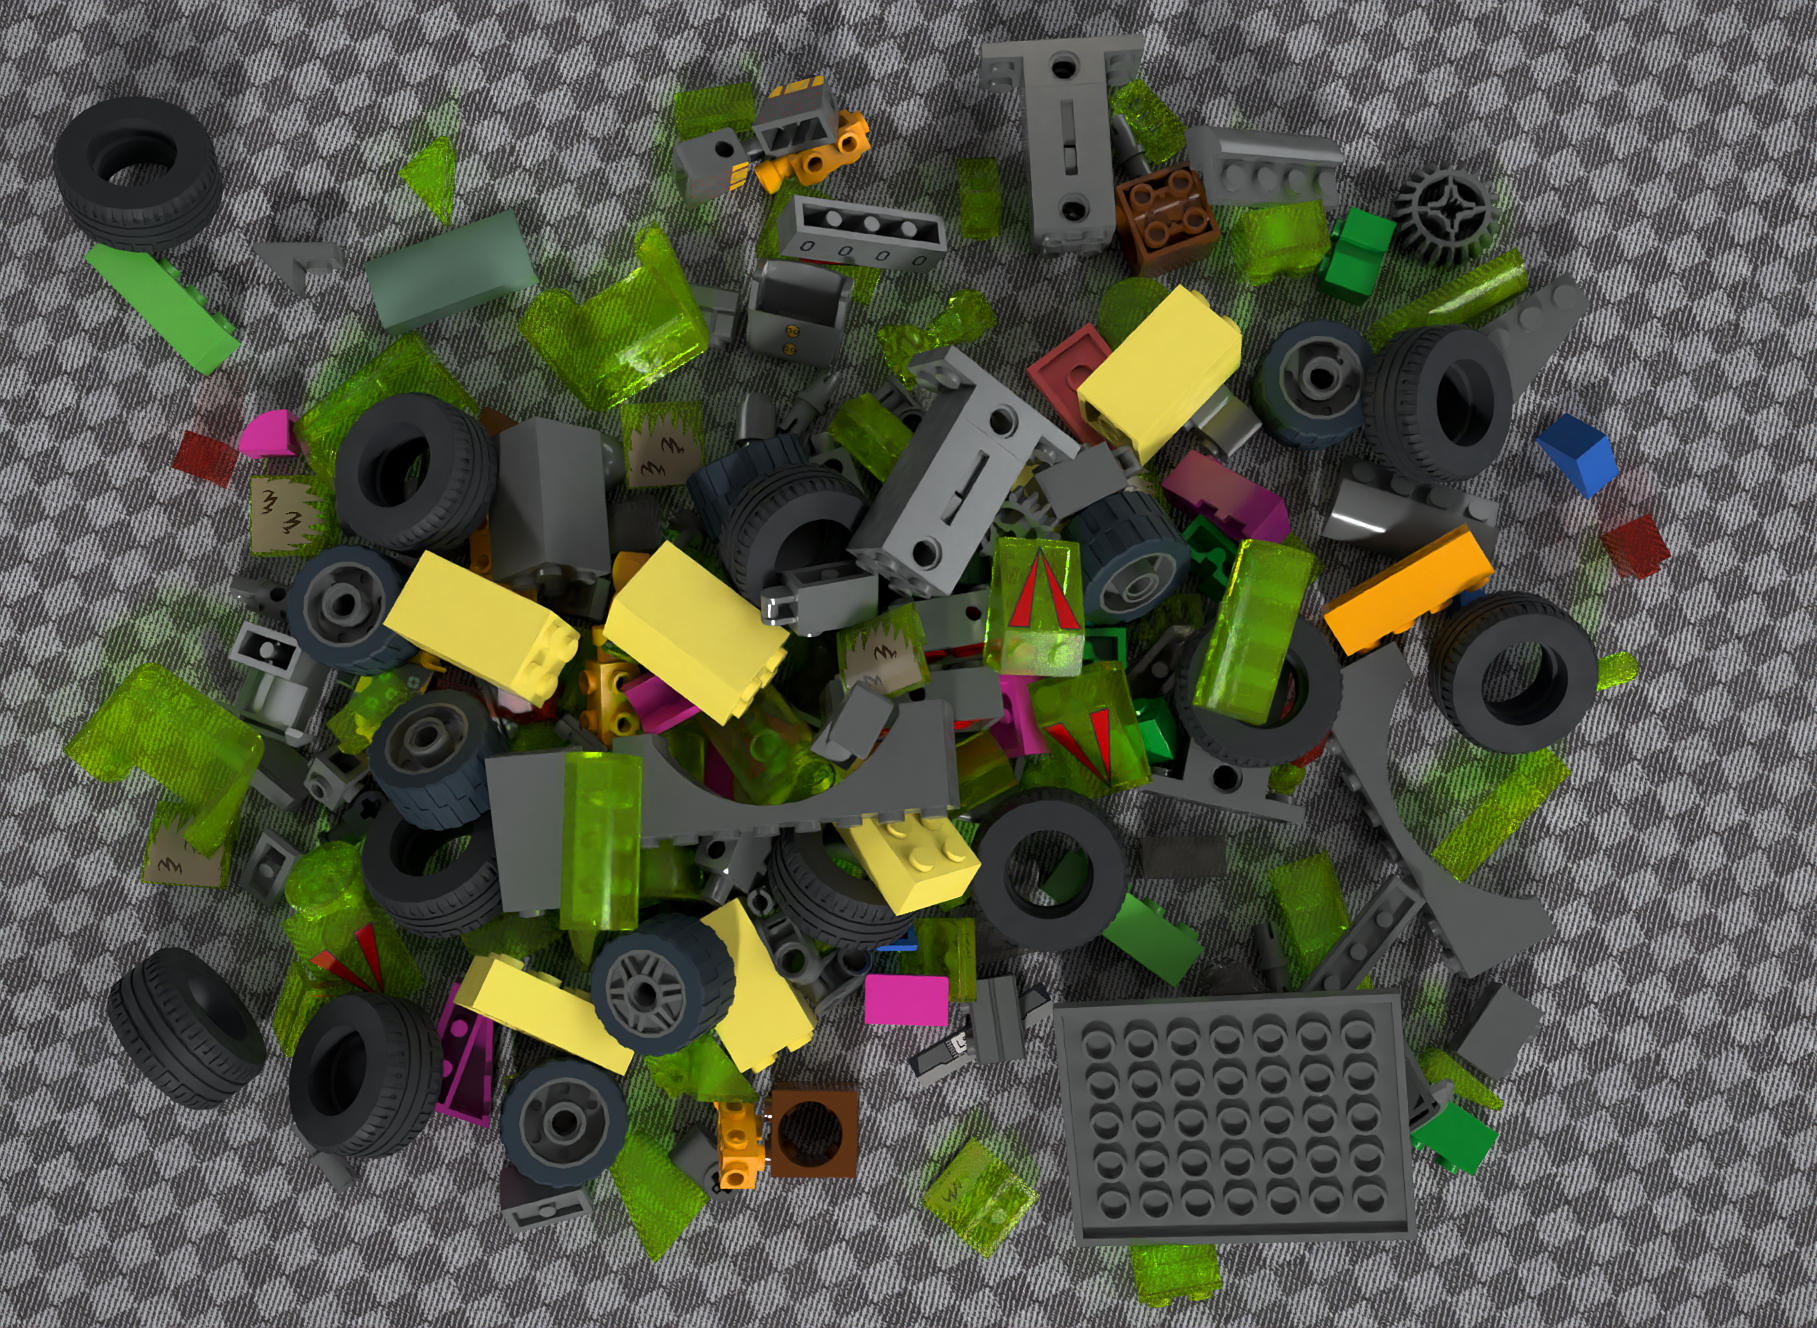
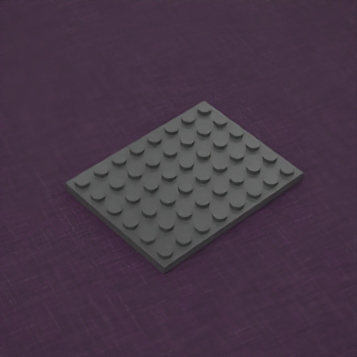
(1237, 1118)

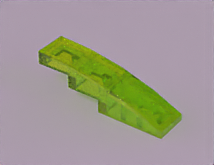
(1500, 813)

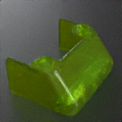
(404, 367)

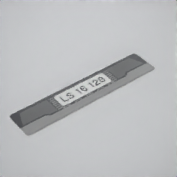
(952, 1052)

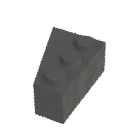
(1536, 328)

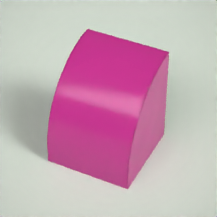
(270, 436)

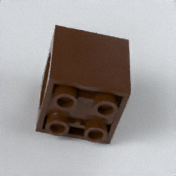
(1164, 221)
(838, 1159)

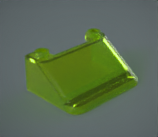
(624, 332)
(179, 742)

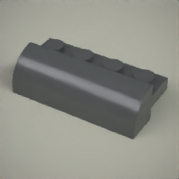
(1264, 166)
(1399, 516)

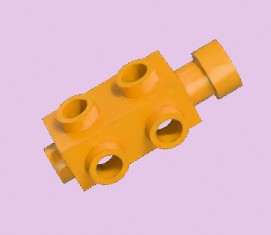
(815, 164)
(608, 708)
(737, 1145)

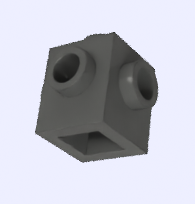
(337, 776)

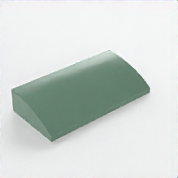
(450, 273)

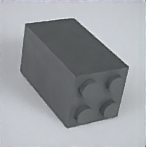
(548, 507)

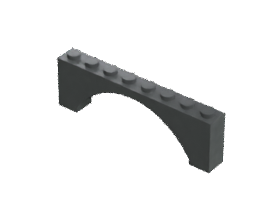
(905, 775)
(1471, 924)

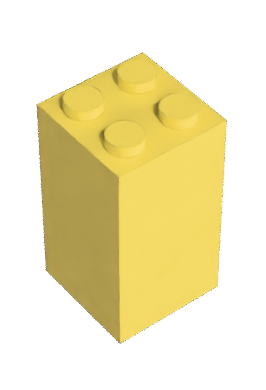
(1161, 374)
(483, 628)
(695, 634)
(766, 1006)

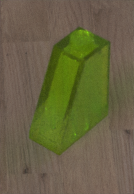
(655, 1192)

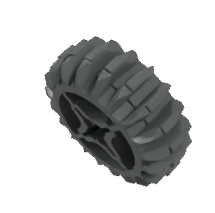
(1449, 184)

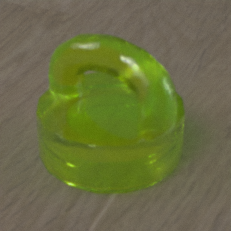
(1286, 778)

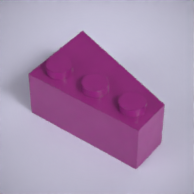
(1226, 500)
(468, 1062)

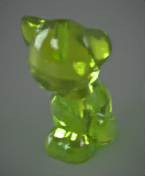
(964, 321)

